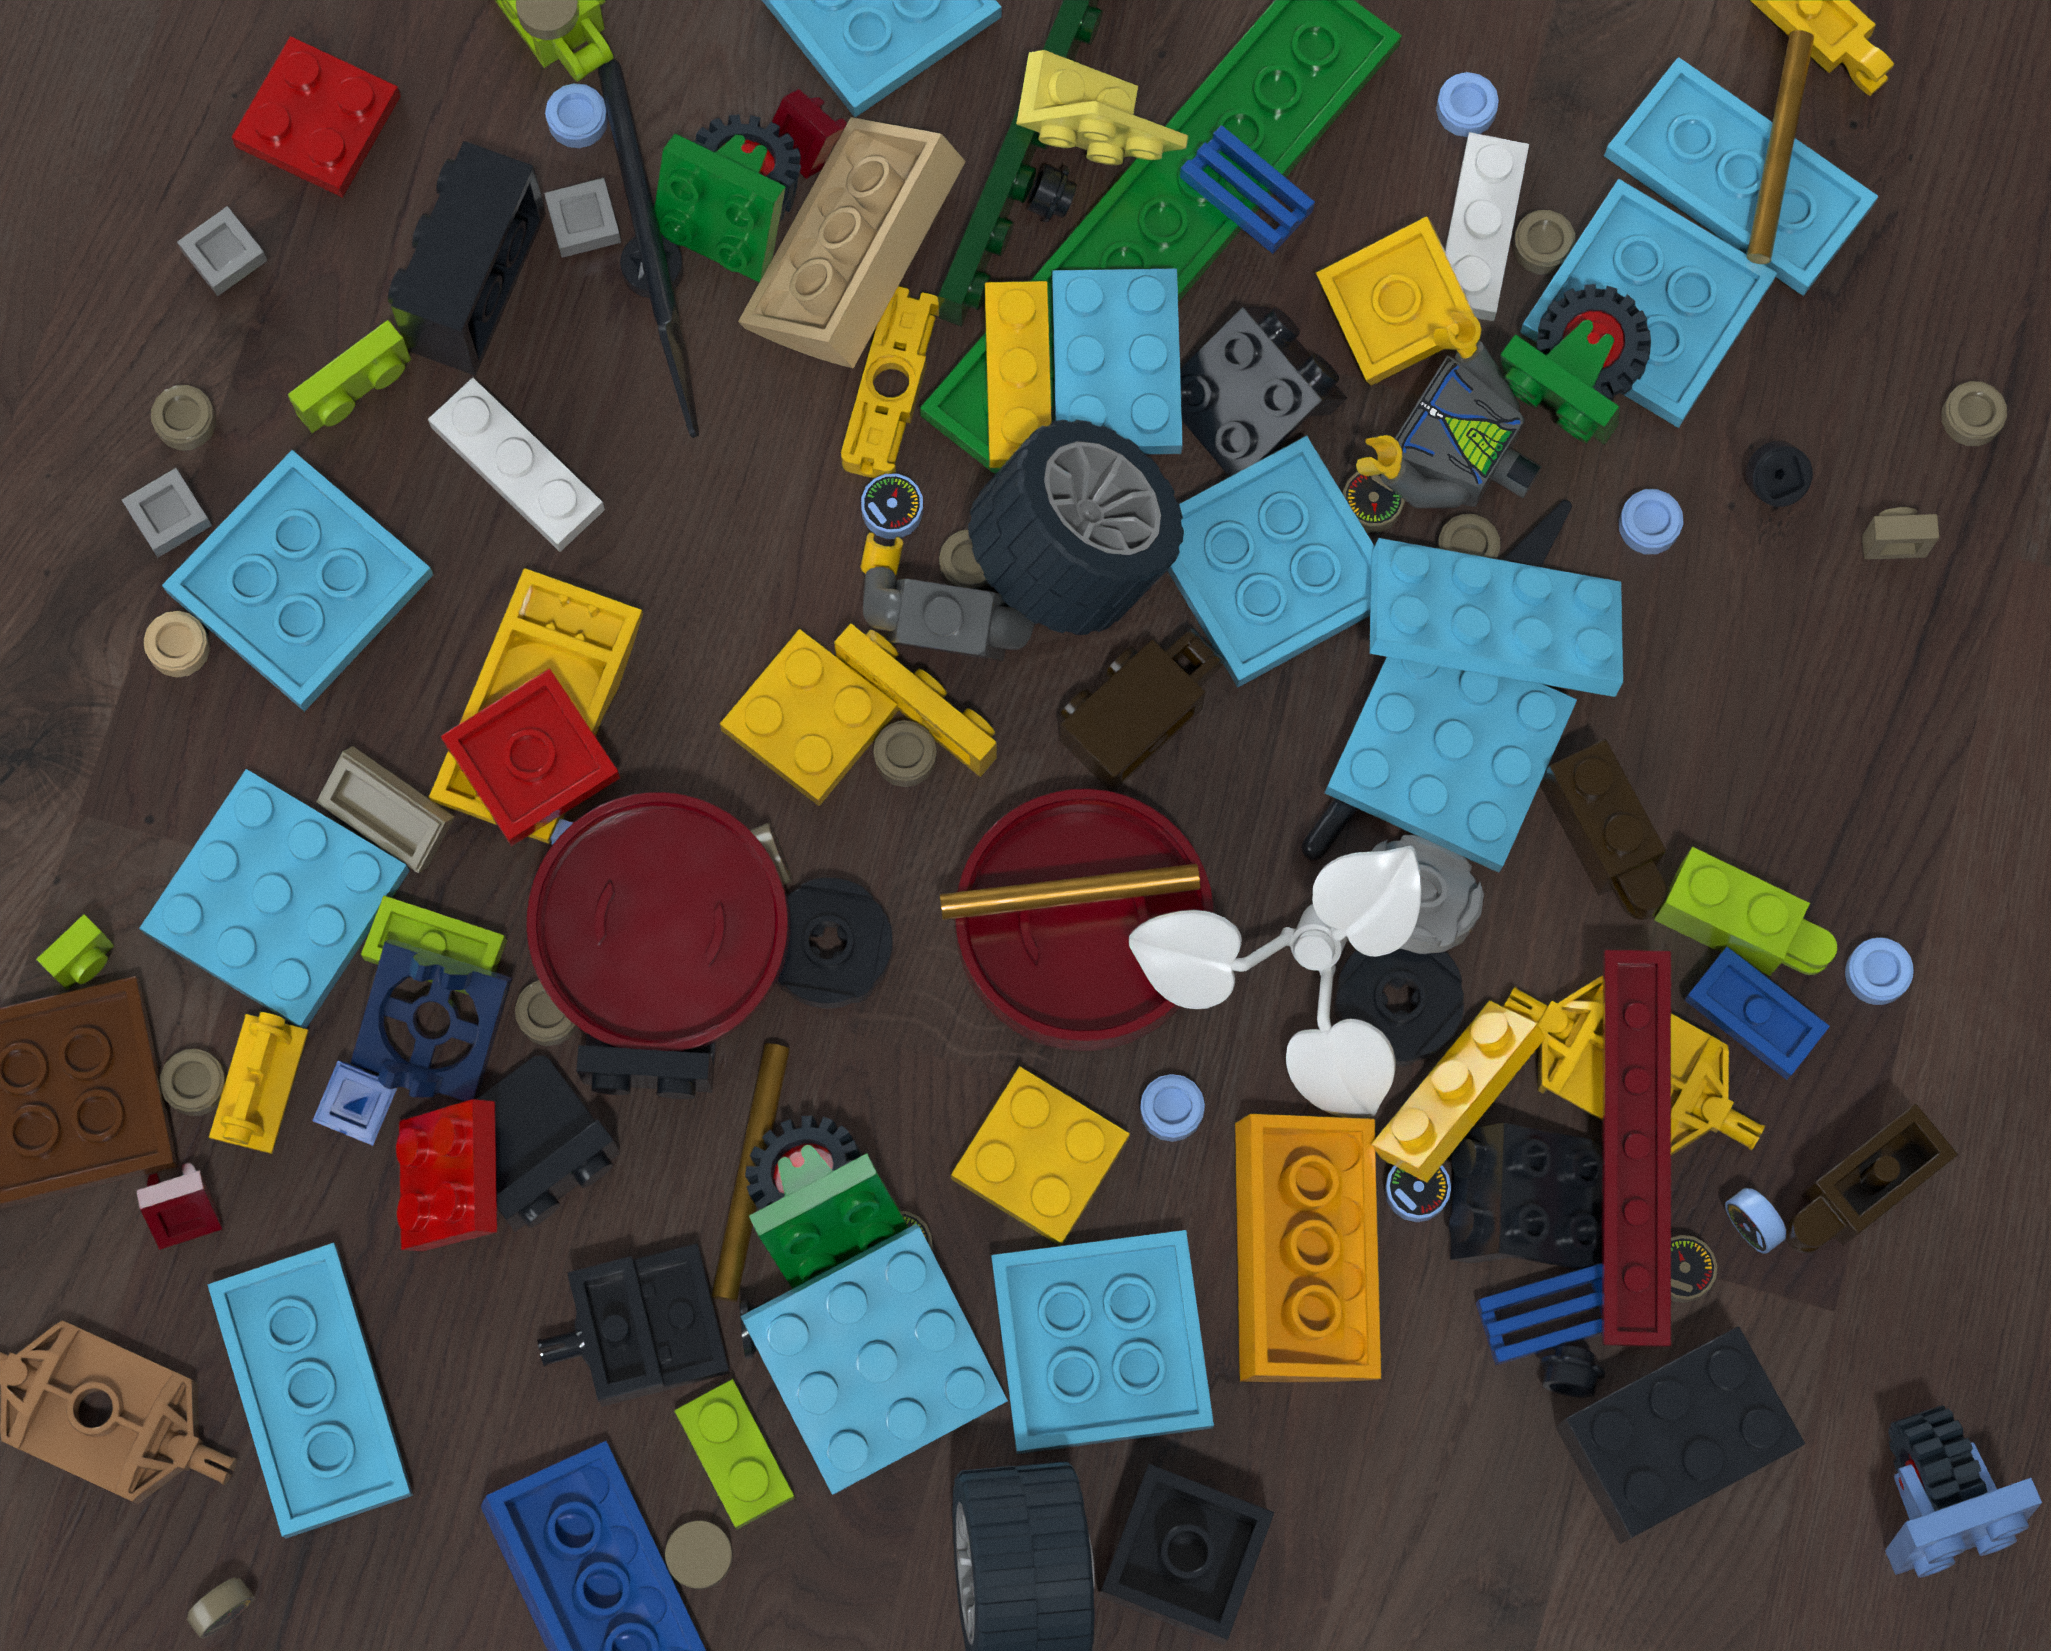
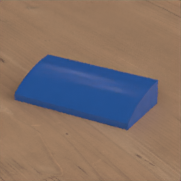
(588, 1560)

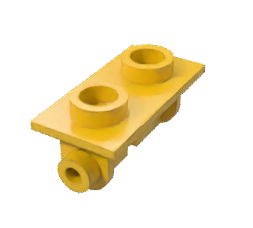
(259, 1082)

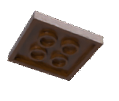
(79, 1093)

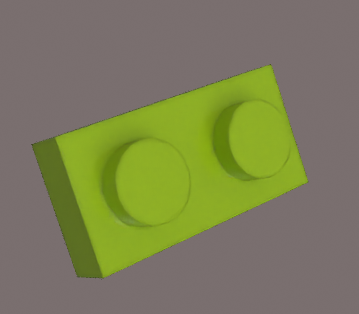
(333, 390)
(432, 933)
(734, 1454)

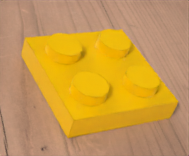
(1395, 299)
(809, 717)
(1040, 1156)

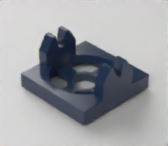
(373, 1047)

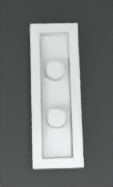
(1485, 218)
(516, 464)

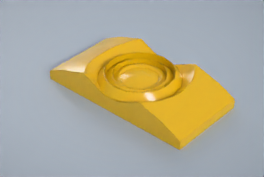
(547, 627)

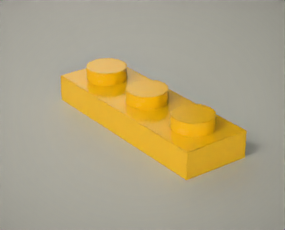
(1016, 365)
(919, 698)
(1458, 1091)

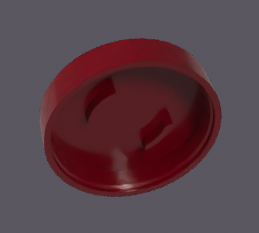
(658, 923)
(1070, 968)

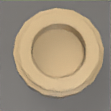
(177, 644)

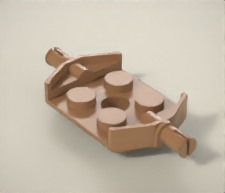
(151, 1422)

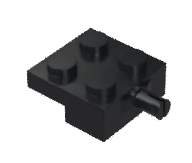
(642, 1325)

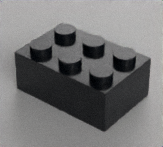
(467, 257)
(1679, 1435)

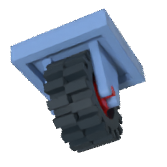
(1950, 1496)

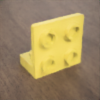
(1090, 111)

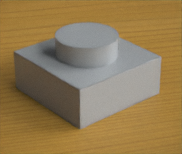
(582, 217)
(222, 251)
(166, 512)

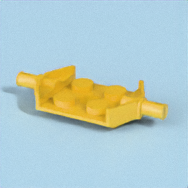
(1573, 1066)

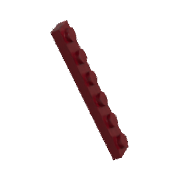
(1636, 1149)

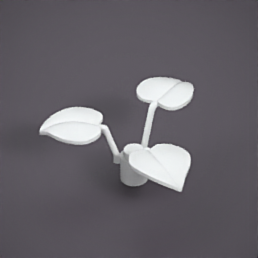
(1356, 898)

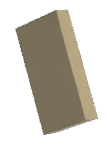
(385, 809)

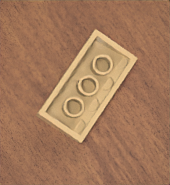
(853, 240)

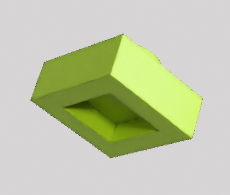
(77, 953)

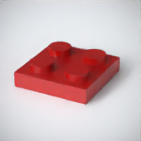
(316, 116)
(530, 757)
(447, 1176)

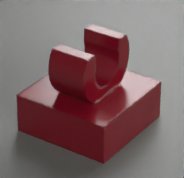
(810, 128)
(178, 1208)

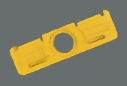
(879, 420)

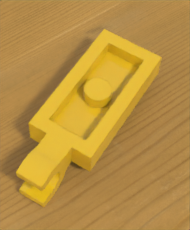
(1838, 34)

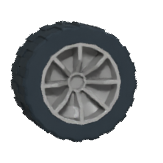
(1075, 527)
(1023, 1559)

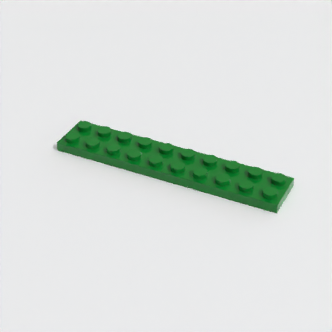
(1271, 93)

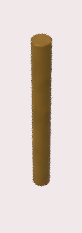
(1780, 147)
(1069, 891)
(739, 1224)

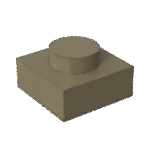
(1900, 534)

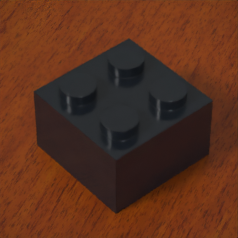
(1186, 1554)

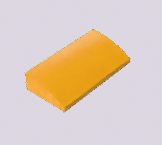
(1307, 1249)

